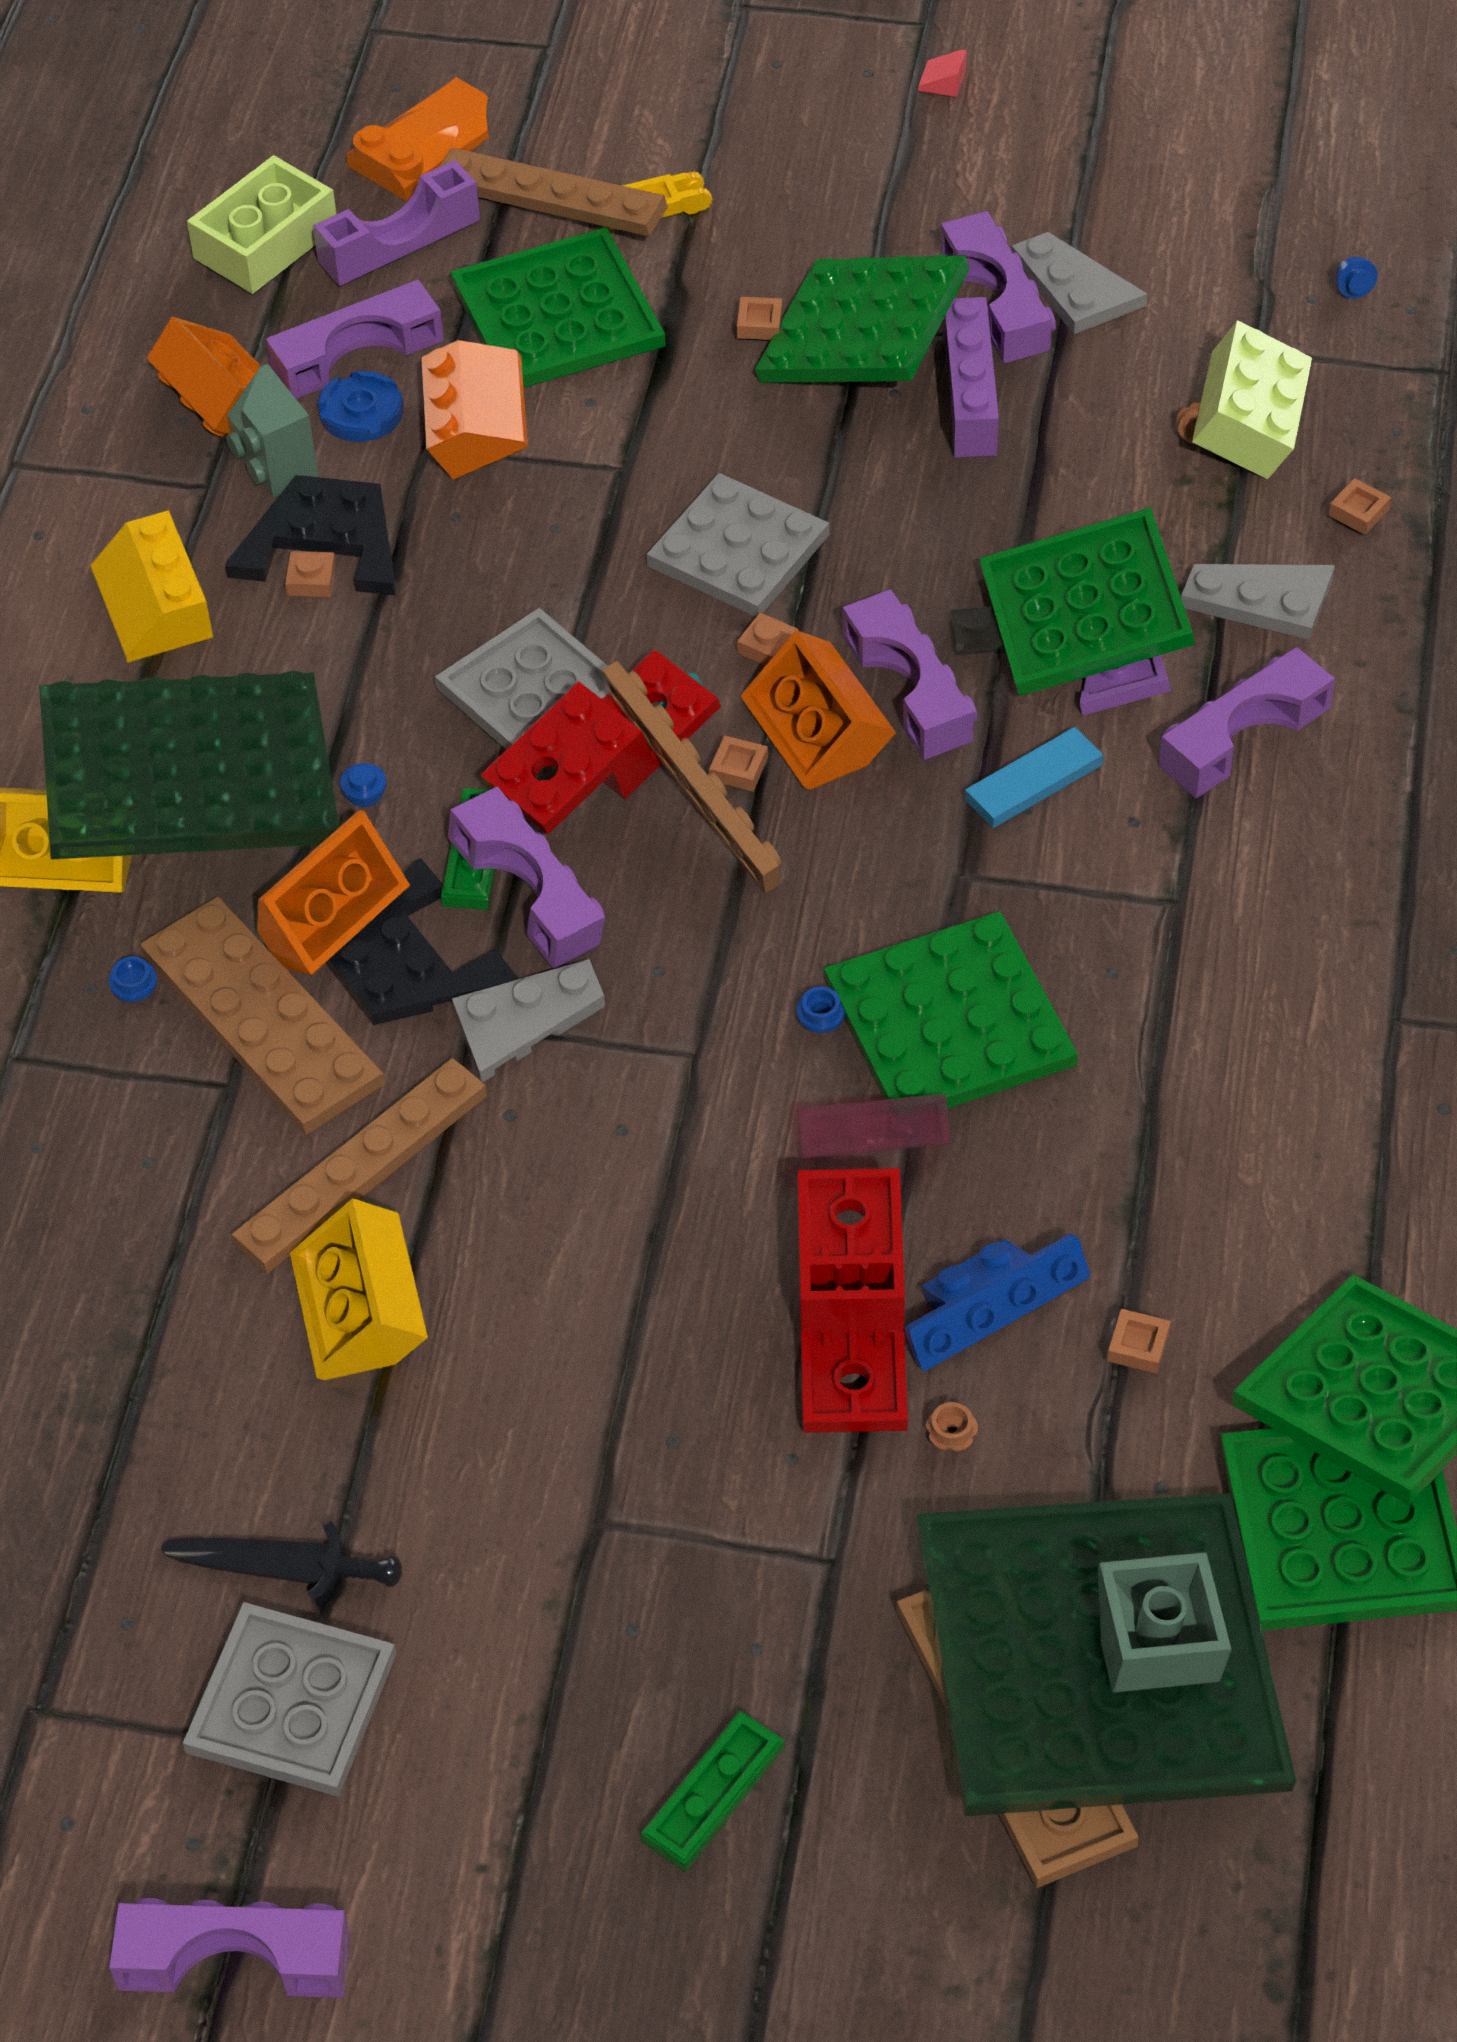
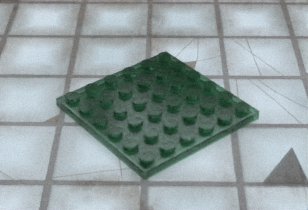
(185, 765)
(1029, 1673)

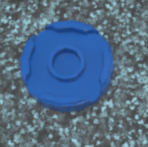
(360, 406)

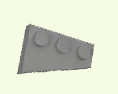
(1076, 285)
(1261, 595)
(517, 1014)

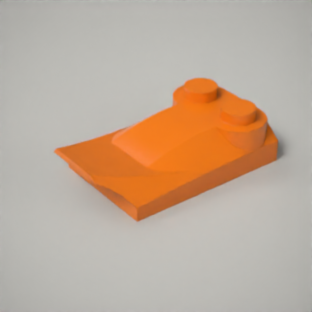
(421, 138)

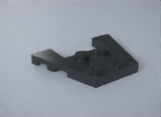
(322, 517)
(397, 971)

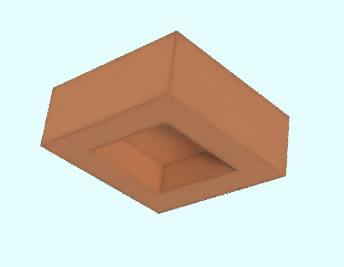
(759, 318)
(1359, 506)
(310, 574)
(764, 638)
(739, 762)
(1139, 1341)

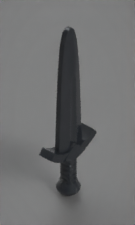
(286, 1560)

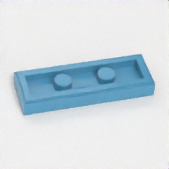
(1033, 777)

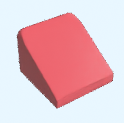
(944, 74)

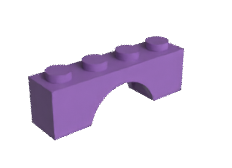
(439, 206)
(1017, 318)
(394, 319)
(971, 378)
(886, 637)
(1284, 693)
(495, 836)
(163, 1941)

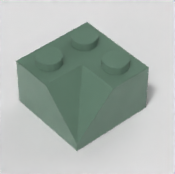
(271, 433)
(1161, 1622)

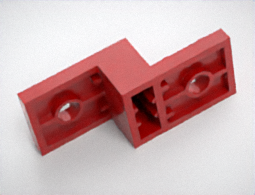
(594, 744)
(852, 1300)

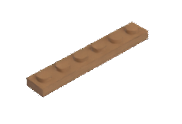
(562, 193)
(704, 790)
(359, 1164)

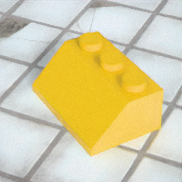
(151, 588)
(26, 850)
(358, 1292)

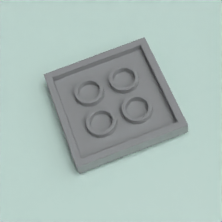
(738, 545)
(520, 676)
(290, 1699)

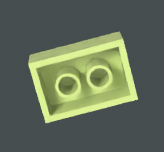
(260, 224)
(1252, 400)

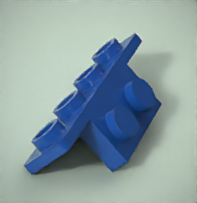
(990, 1294)

